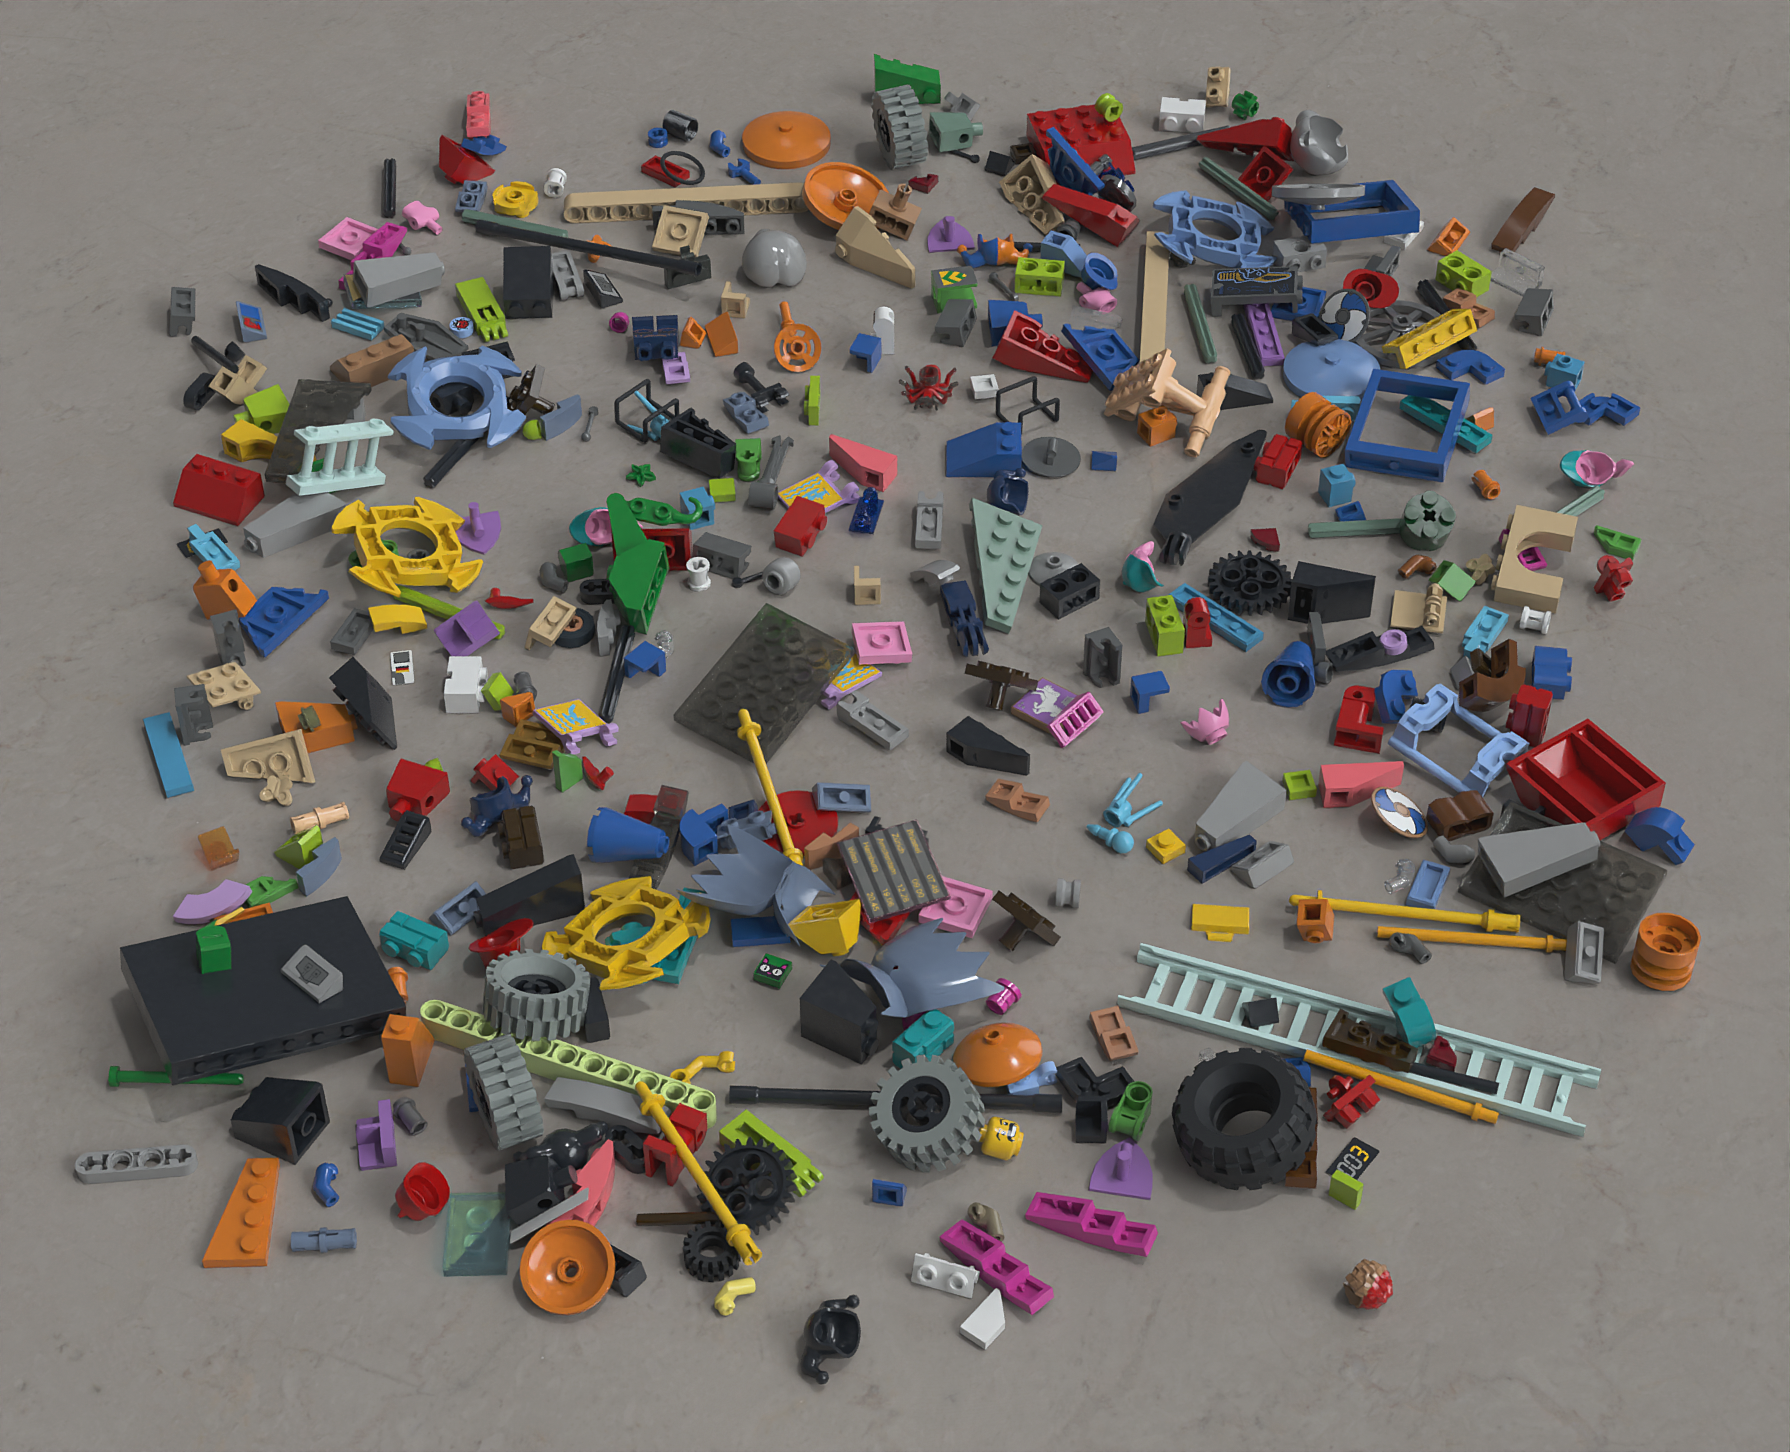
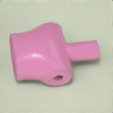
(422, 216)
(1097, 299)

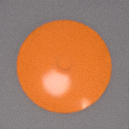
(786, 140)
(838, 187)

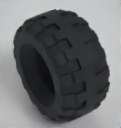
(1236, 1085)

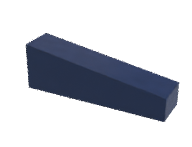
(1217, 860)

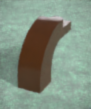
(1485, 693)

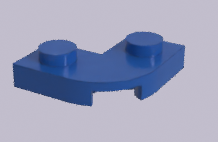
(1471, 361)
(1615, 408)
(1393, 688)

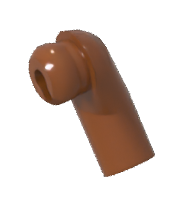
(1417, 563)

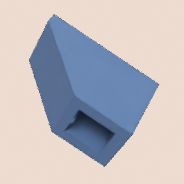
(1064, 248)

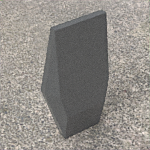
(428, 333)

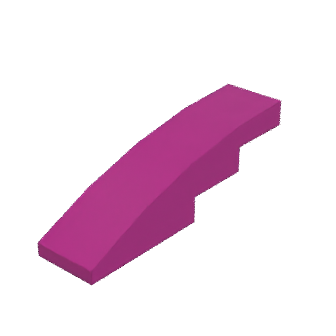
(379, 245)
(1095, 1226)
(996, 1266)

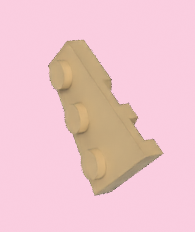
(276, 756)

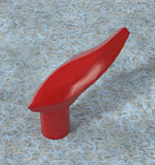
(506, 602)
(597, 778)

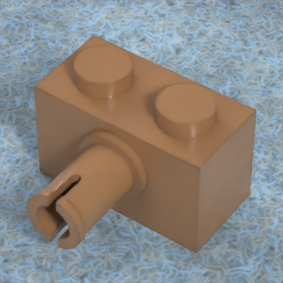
(894, 212)

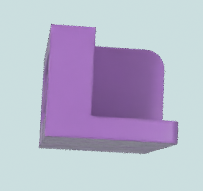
(466, 630)
(377, 1139)

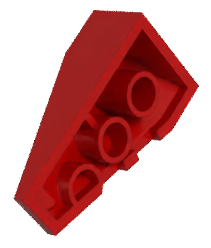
(1252, 137)
(1096, 214)
(1033, 350)

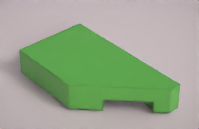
(1617, 542)
(566, 770)
(268, 890)

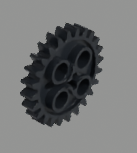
(1249, 582)
(736, 1165)

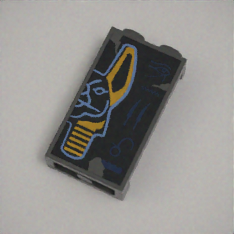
(1256, 287)

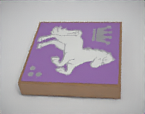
(1042, 705)

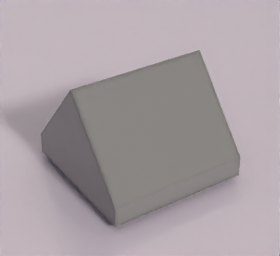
(1461, 670)

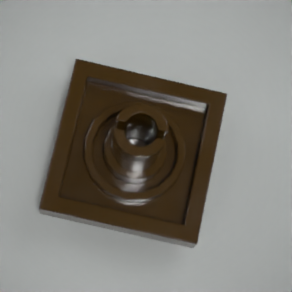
(527, 394)
(1001, 678)
(1025, 920)

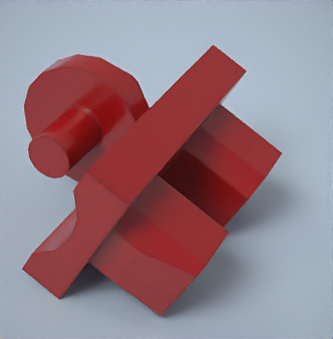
(1613, 577)
(1343, 1108)

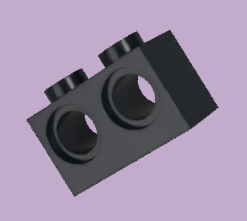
(1069, 591)

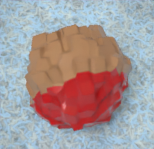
(1368, 1285)

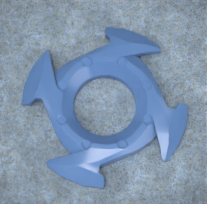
(1186, 240)
(482, 372)

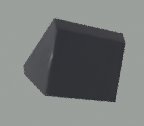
(999, 163)
(1261, 1012)

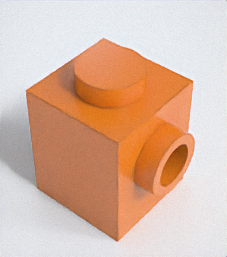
(1156, 425)
(1315, 920)

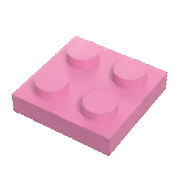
(346, 238)
(881, 643)
(962, 911)

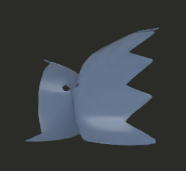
(756, 881)
(928, 972)

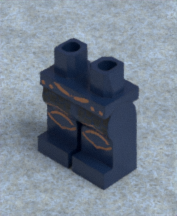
(655, 344)

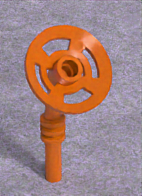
(795, 343)

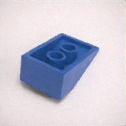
(985, 451)

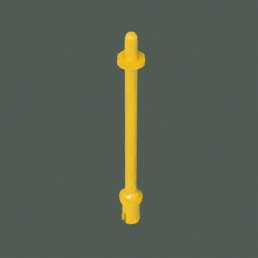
(749, 732)
(1487, 920)
(738, 1234)

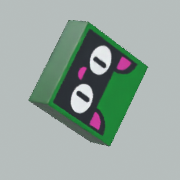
(772, 970)

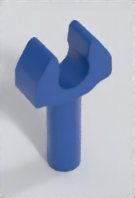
(743, 170)

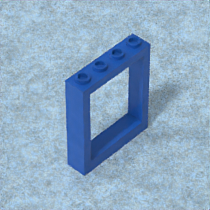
(1400, 218)
(1402, 460)

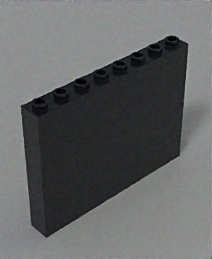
(253, 1010)

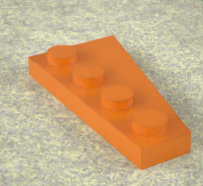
(247, 1221)

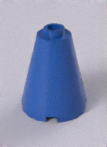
(1290, 676)
(623, 838)

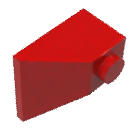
(460, 162)
(1264, 172)

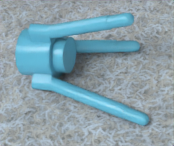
(655, 424)
(1120, 809)

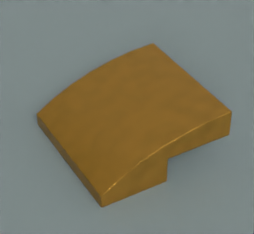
(531, 745)

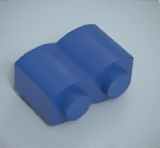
(1551, 669)

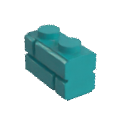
(413, 940)
(925, 1037)

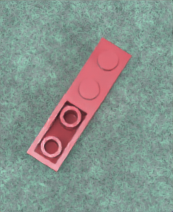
(478, 115)
(599, 1178)

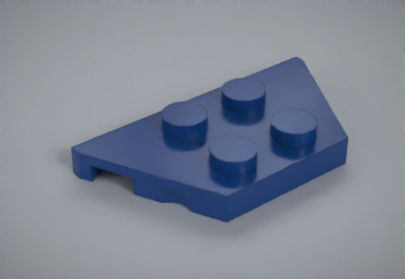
(1070, 168)
(1102, 351)
(278, 615)

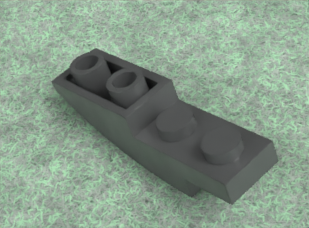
(721, 218)

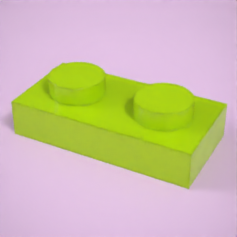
(812, 407)

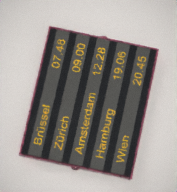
(893, 871)

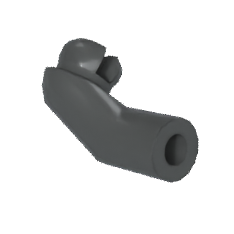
(549, 578)
(1410, 944)

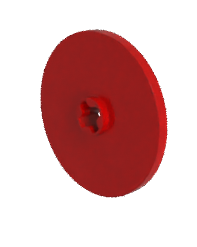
(801, 808)

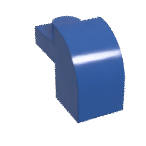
(1661, 828)
(699, 833)

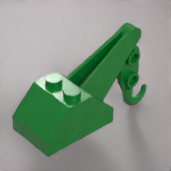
(640, 563)

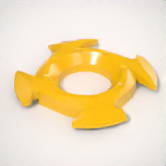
(384, 569)
(631, 962)

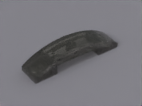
(668, 813)

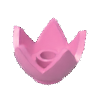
(1210, 725)

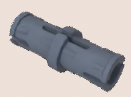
(324, 1240)

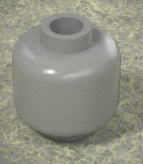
(781, 575)

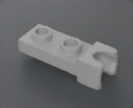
(929, 521)
(872, 721)

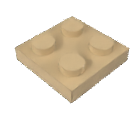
(678, 229)

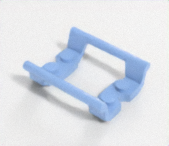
(1489, 759)

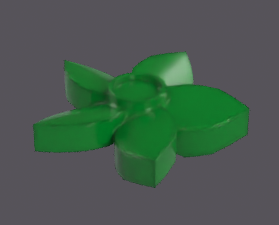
(641, 473)

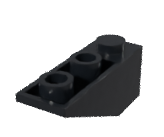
(983, 748)

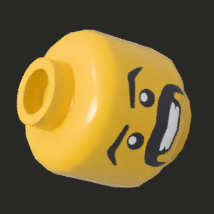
(1001, 1138)

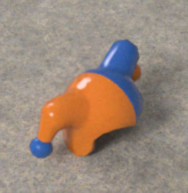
(994, 252)

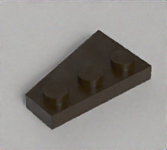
(1360, 1041)

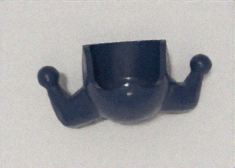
(1009, 491)
(489, 806)

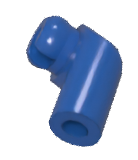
(717, 145)
(321, 1183)

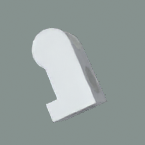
(884, 327)

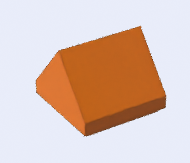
(692, 334)
(1483, 419)

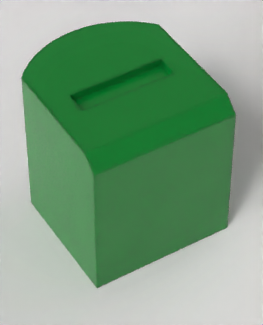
(576, 562)
(213, 949)

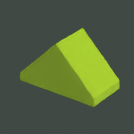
(299, 847)

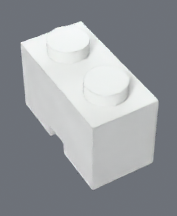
(1182, 115)
(464, 688)

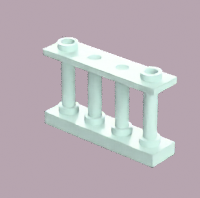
(347, 476)

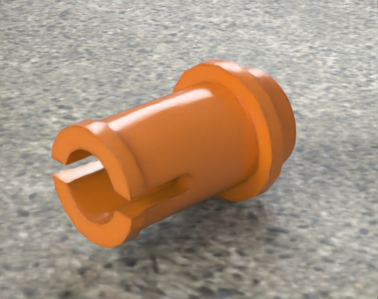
(1543, 356)
(1489, 488)
(399, 978)

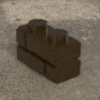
(522, 837)

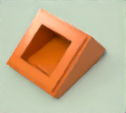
(517, 707)

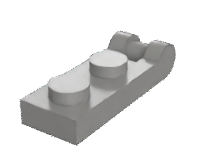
(566, 275)

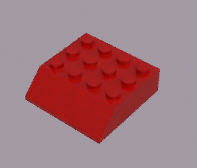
(1086, 133)
(1585, 779)

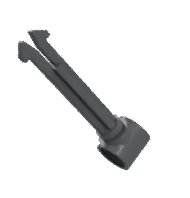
(765, 491)

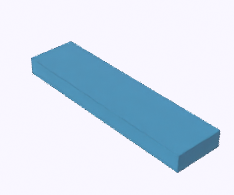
(1222, 620)
(168, 755)

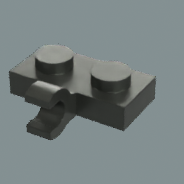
(675, 279)

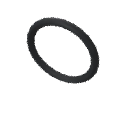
(679, 180)

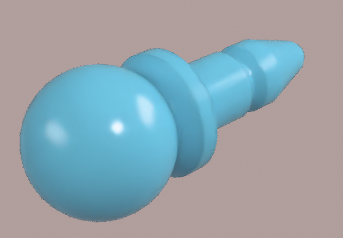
(1120, 841)

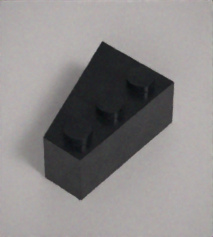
(697, 444)

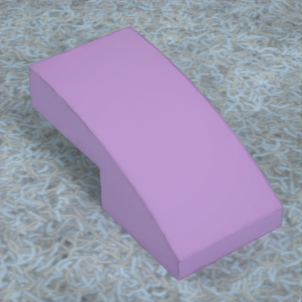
(676, 369)

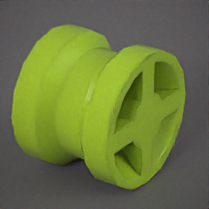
(1109, 107)

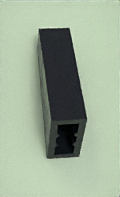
(539, 896)

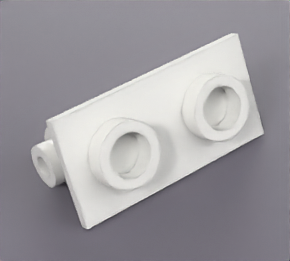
(944, 1275)

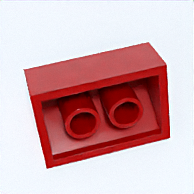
(218, 490)
(677, 545)

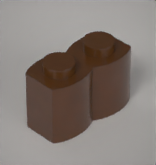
(1459, 815)

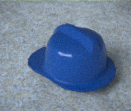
(1099, 272)

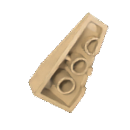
(1025, 190)
(870, 250)

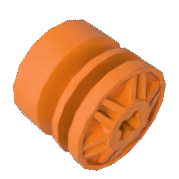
(1318, 424)
(1665, 951)

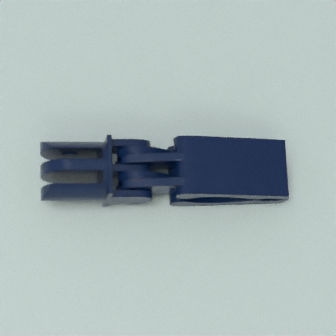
(961, 616)

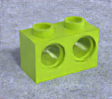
(1463, 273)
(1039, 276)
(1164, 625)

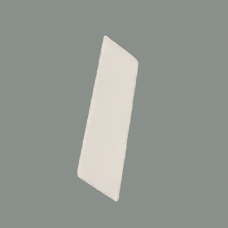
(549, 1215)

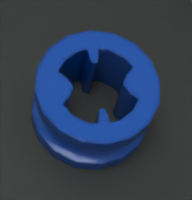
(657, 137)

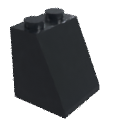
(528, 282)
(839, 1015)
(282, 1117)

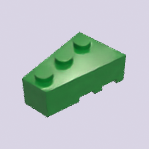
(922, 79)

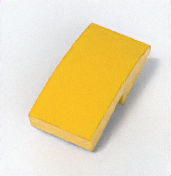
(391, 616)

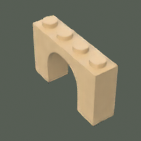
(1529, 529)

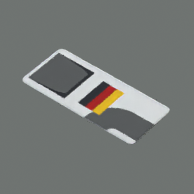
(402, 667)

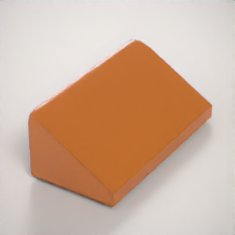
(1449, 238)
(722, 335)

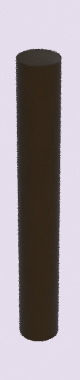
(677, 1218)

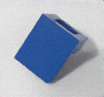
(867, 348)
(645, 658)
(1145, 686)

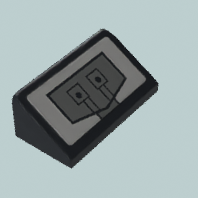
(601, 288)

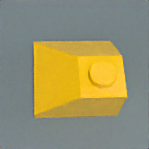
(829, 926)

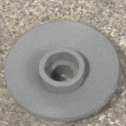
(1049, 565)

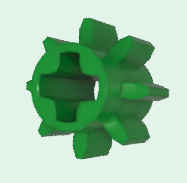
(1245, 105)

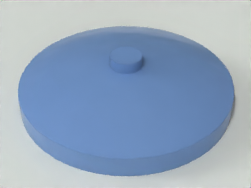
(1329, 369)

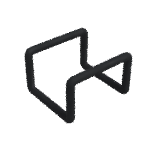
(647, 382)
(1040, 405)

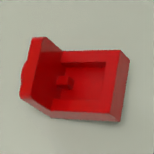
(491, 770)

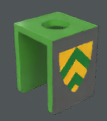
(952, 284)

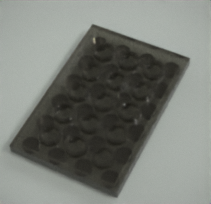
(773, 673)
(1602, 893)

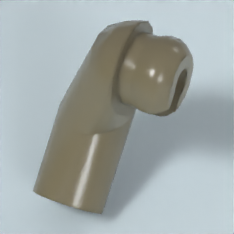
(988, 1219)

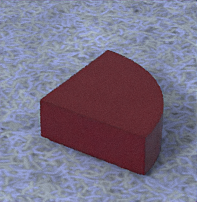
(924, 184)
(1266, 537)
(1442, 1055)

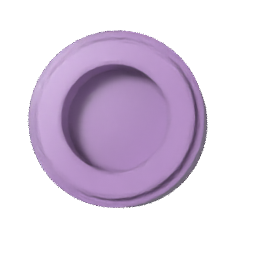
(1394, 642)

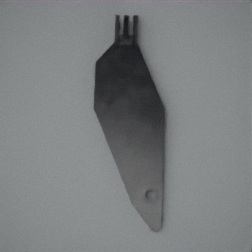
(1206, 496)

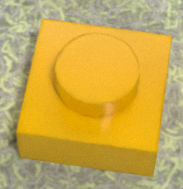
(1165, 846)

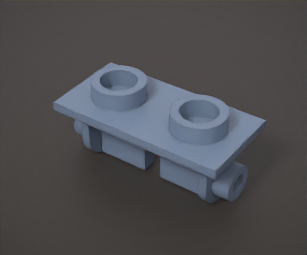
(756, 824)

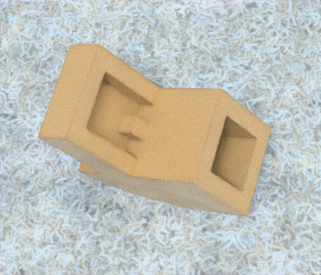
(239, 385)

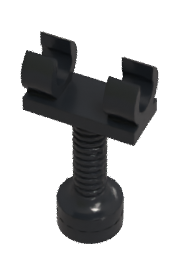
(745, 374)

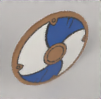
(1399, 812)

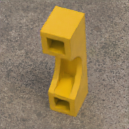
(248, 442)

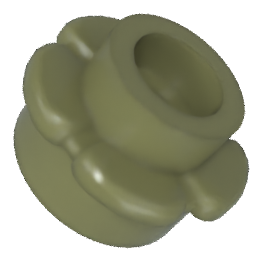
(309, 718)

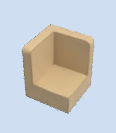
(734, 303)
(866, 590)

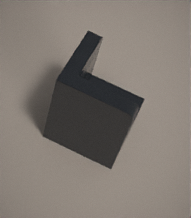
(1091, 1119)

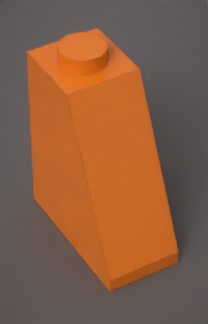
(335, 725)
(406, 1049)

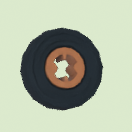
(580, 634)

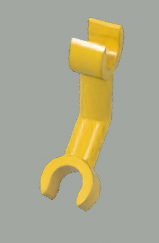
(723, 1062)

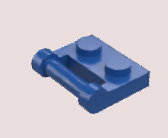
(1551, 411)

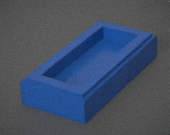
(757, 932)

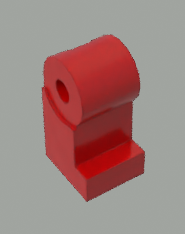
(1196, 623)

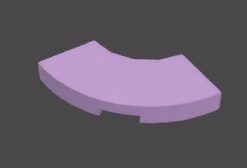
(202, 907)

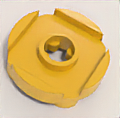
(515, 199)

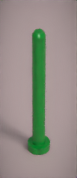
(117, 1076)

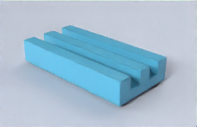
(358, 324)

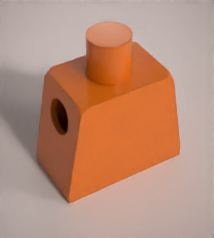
(222, 591)

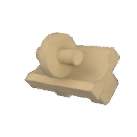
(1218, 86)

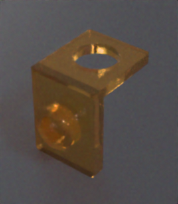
(218, 848)

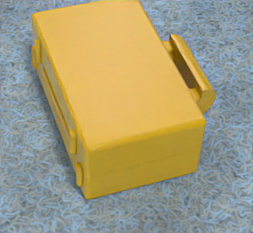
(1220, 919)

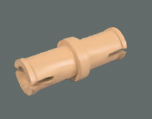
(319, 817)

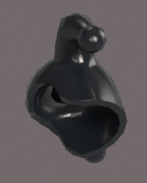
(567, 1145)
(830, 1334)

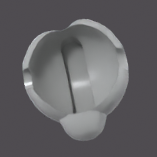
(1317, 144)
(774, 259)

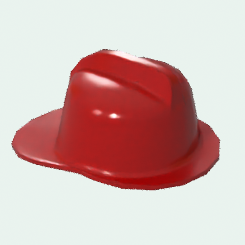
(1376, 287)
(501, 940)
(422, 1192)

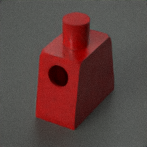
(415, 789)

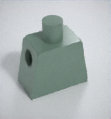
(952, 130)

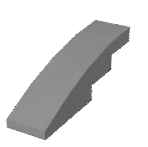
(601, 1103)

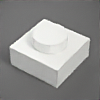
(984, 386)

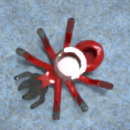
(928, 385)

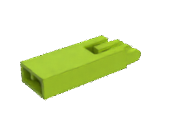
(476, 295)
(748, 1125)

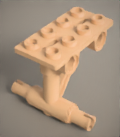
(1153, 386)

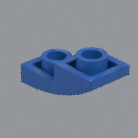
(484, 145)

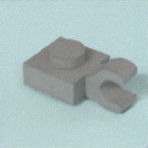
(962, 104)

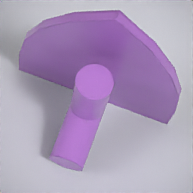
(948, 236)
(479, 530)
(1123, 1172)

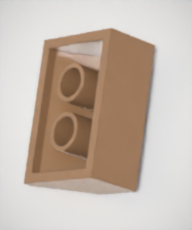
(372, 363)

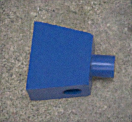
(1000, 313)

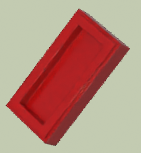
(653, 169)

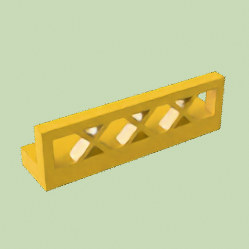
(1431, 337)

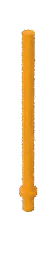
(1548, 943)
(1476, 1111)

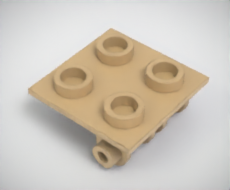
(1420, 609)
(226, 685)

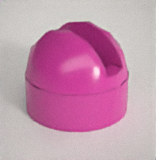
(620, 324)

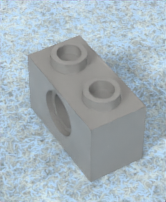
(1300, 253)

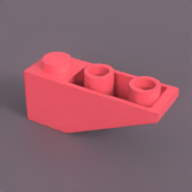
(864, 463)
(1353, 783)

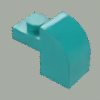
(1411, 1013)

